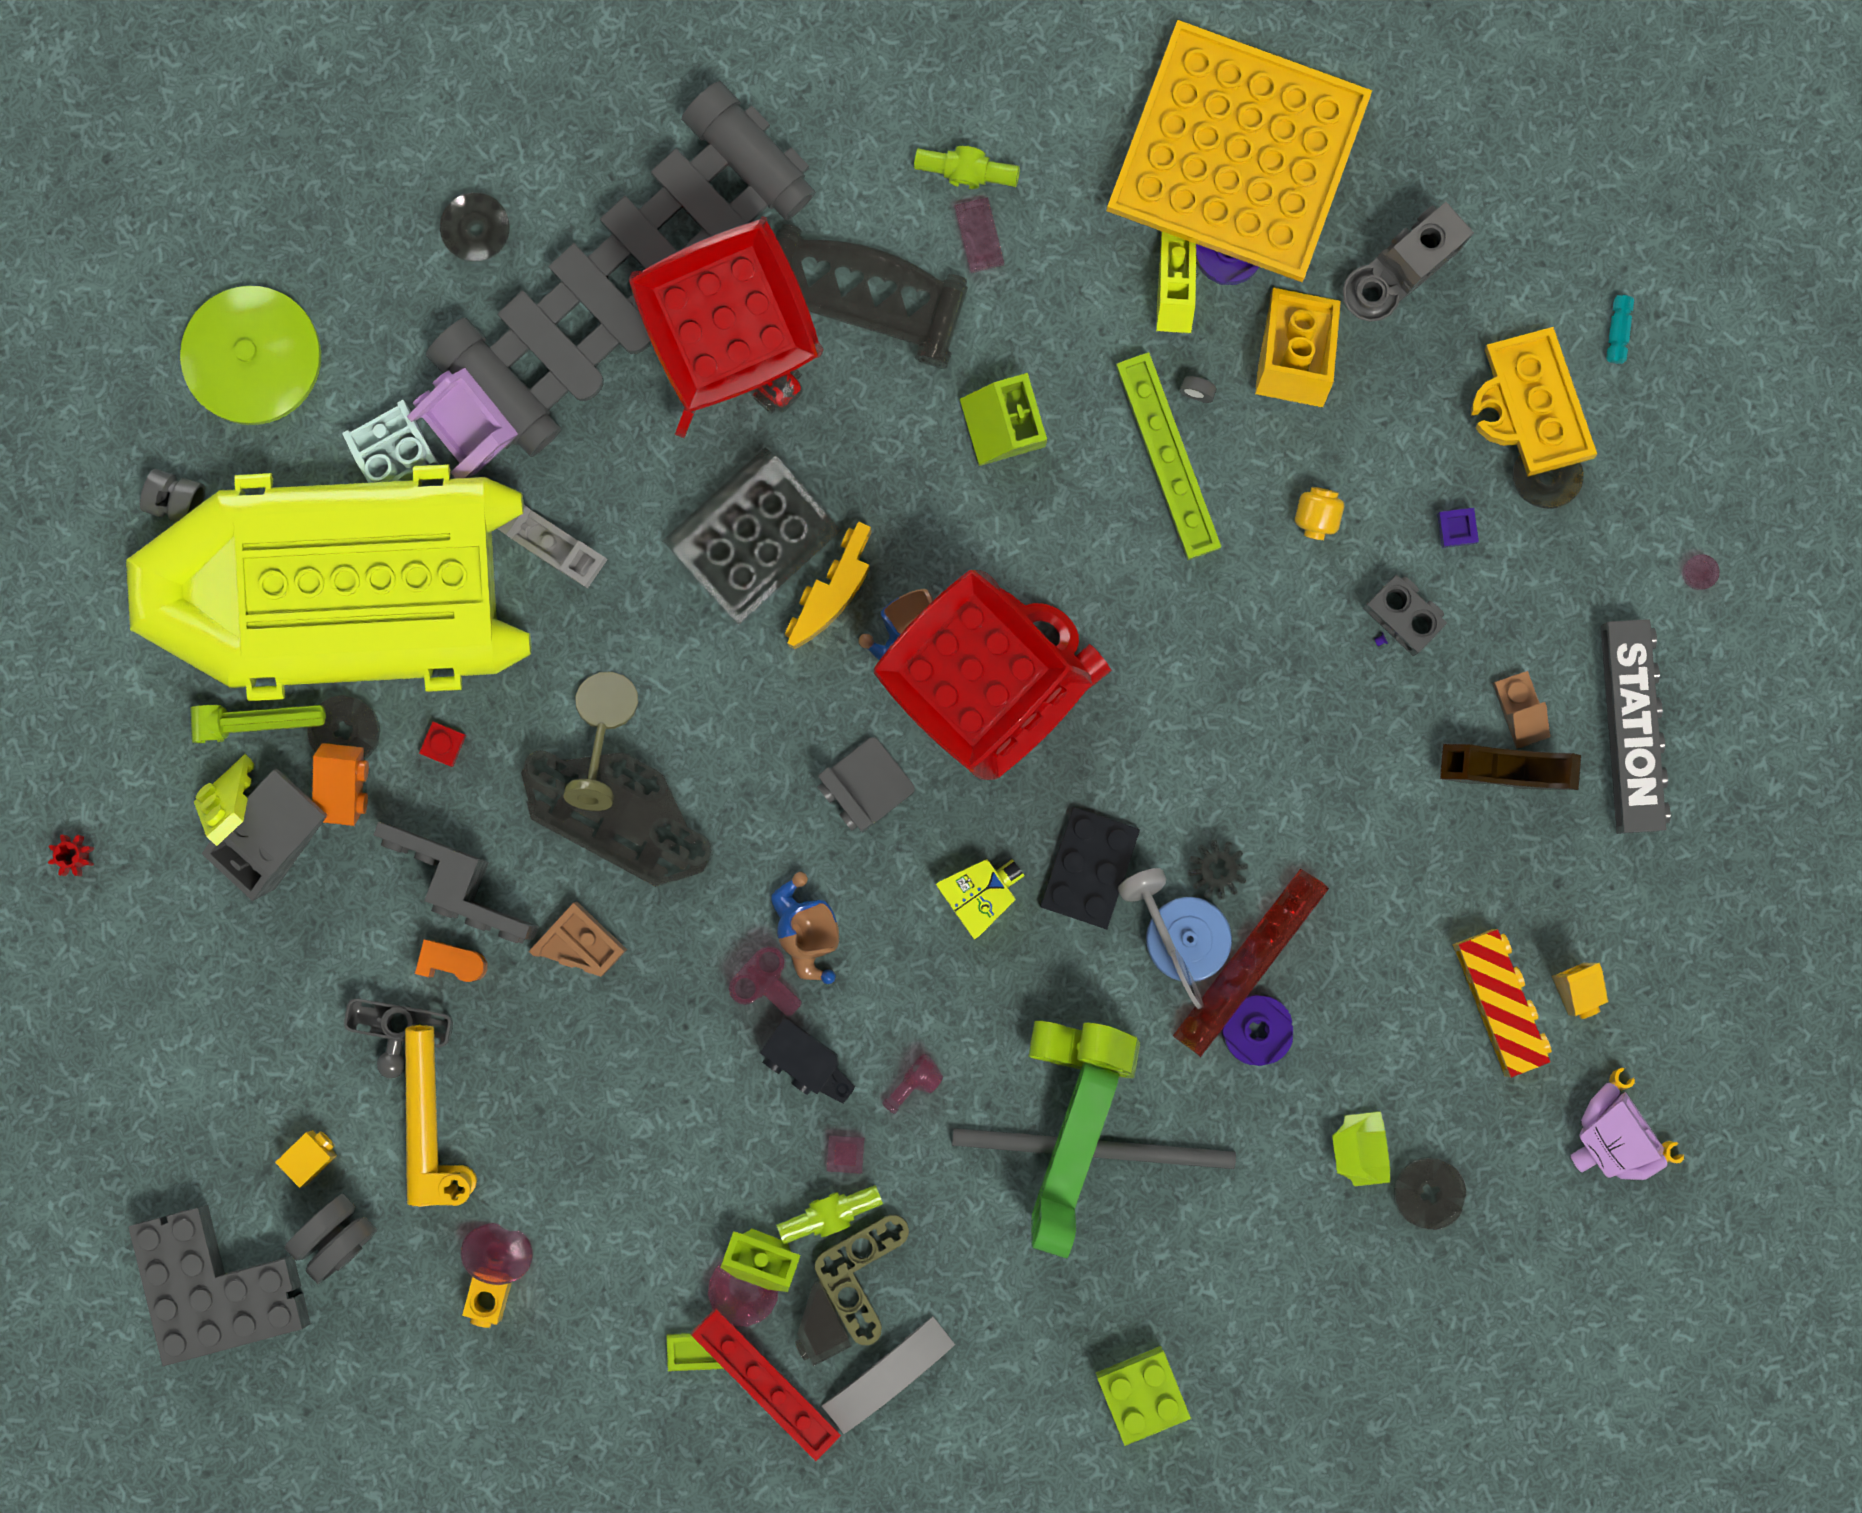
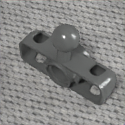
(391, 1063)

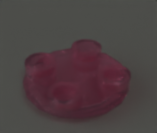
(740, 1300)

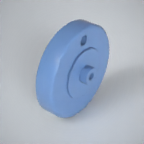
(1198, 934)

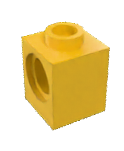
(307, 1157)
(480, 1316)

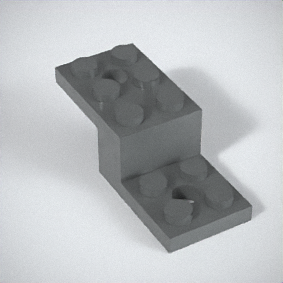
(455, 883)

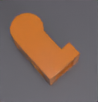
(464, 963)

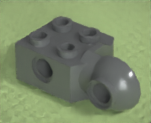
(1406, 262)

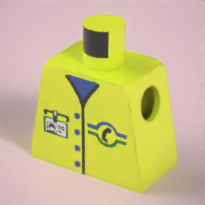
(980, 893)

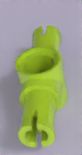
(967, 167)
(829, 1214)

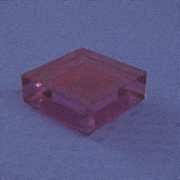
(845, 1154)

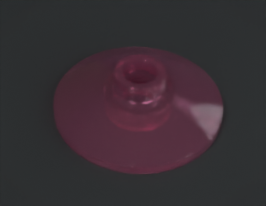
(495, 1242)

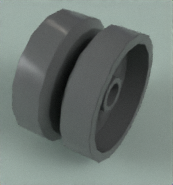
(328, 1236)

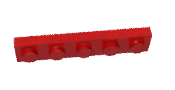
(765, 1384)

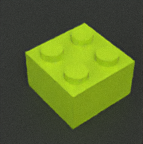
(1143, 1395)

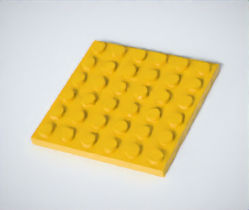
(1239, 151)

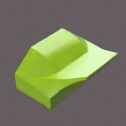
(1362, 1149)
(760, 1260)

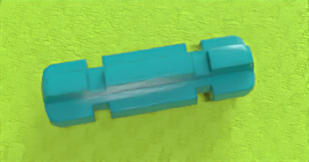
(1620, 329)

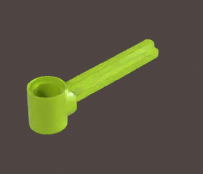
(215, 723)

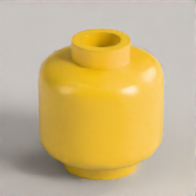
(1319, 512)

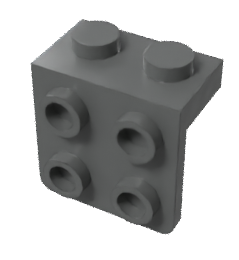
(866, 785)

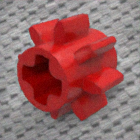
(78, 860)

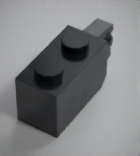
(807, 1061)

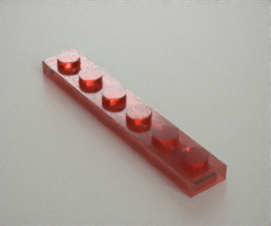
(1251, 962)

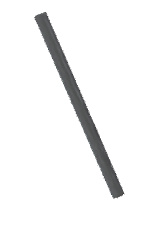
(1104, 1149)

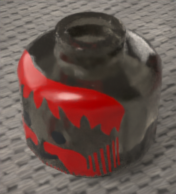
(779, 393)

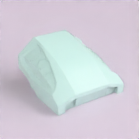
(387, 444)

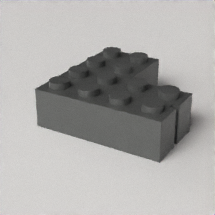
(197, 1304)

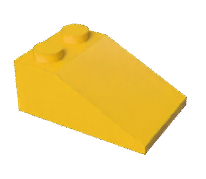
(1298, 348)

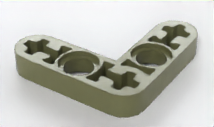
(846, 1278)

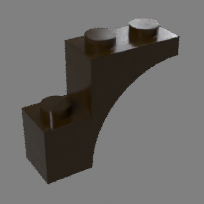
(1510, 767)

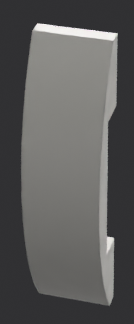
(555, 547)
(889, 1376)

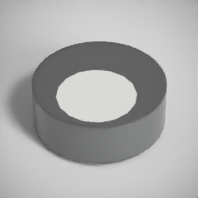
(1198, 389)

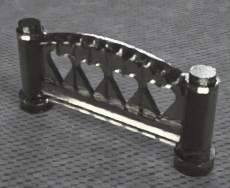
(928, 327)

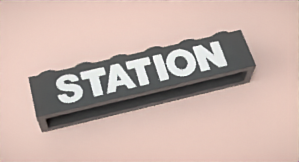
(1634, 726)

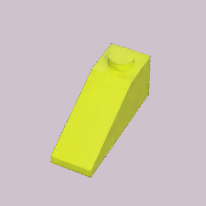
(1176, 285)

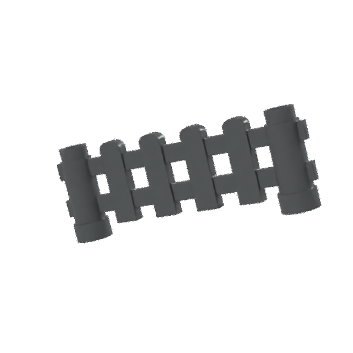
(734, 140)

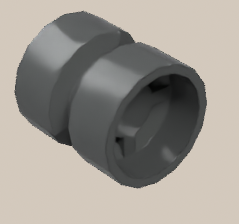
(166, 495)

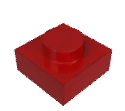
(442, 744)

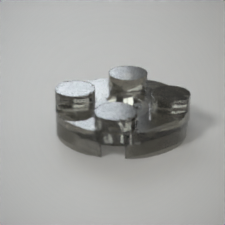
(353, 712)
(1410, 1186)

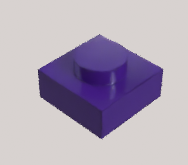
(1457, 527)

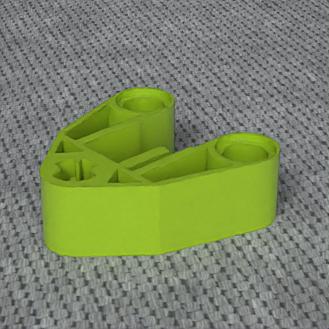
(1093, 1044)

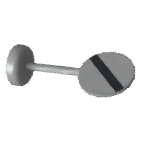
(1142, 887)

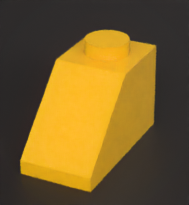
(1582, 989)

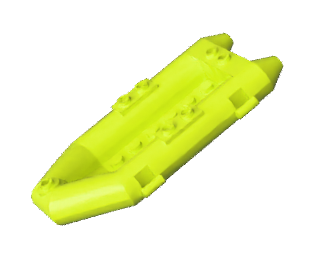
(331, 583)

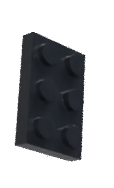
(1090, 868)

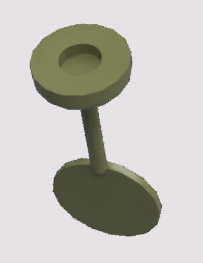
(605, 703)

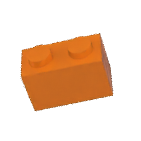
(339, 783)

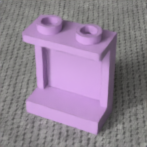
(464, 421)

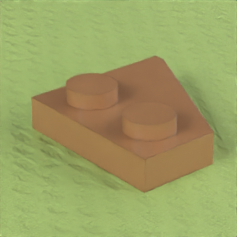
(580, 942)

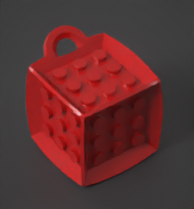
(725, 316)
(984, 673)

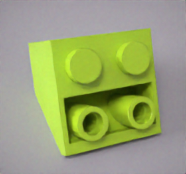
(1004, 420)

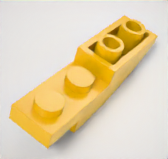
(826, 602)

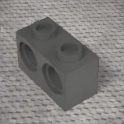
(1399, 622)

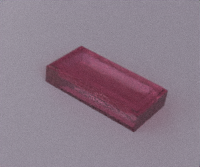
(979, 235)

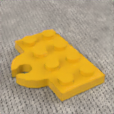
(1534, 403)

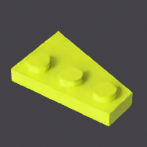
(223, 804)

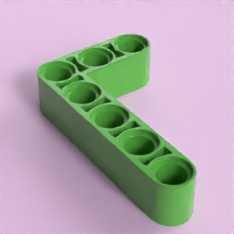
(1054, 1210)

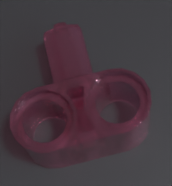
(766, 983)

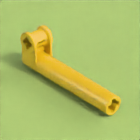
(426, 1180)

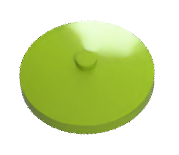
(250, 355)

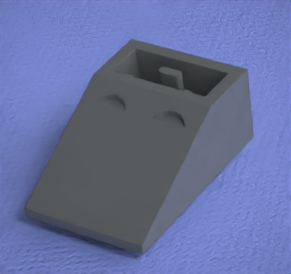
(270, 838)

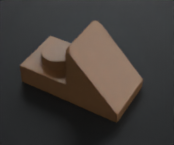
(1522, 710)

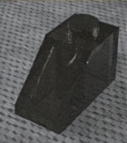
(821, 1328)

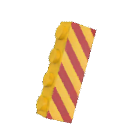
(1502, 1002)

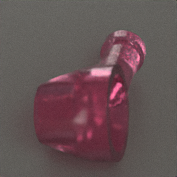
(925, 1079)

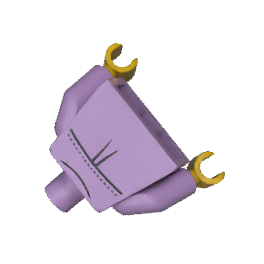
(1620, 1137)

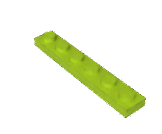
(1168, 456)

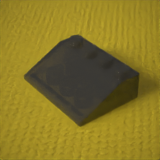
(752, 535)

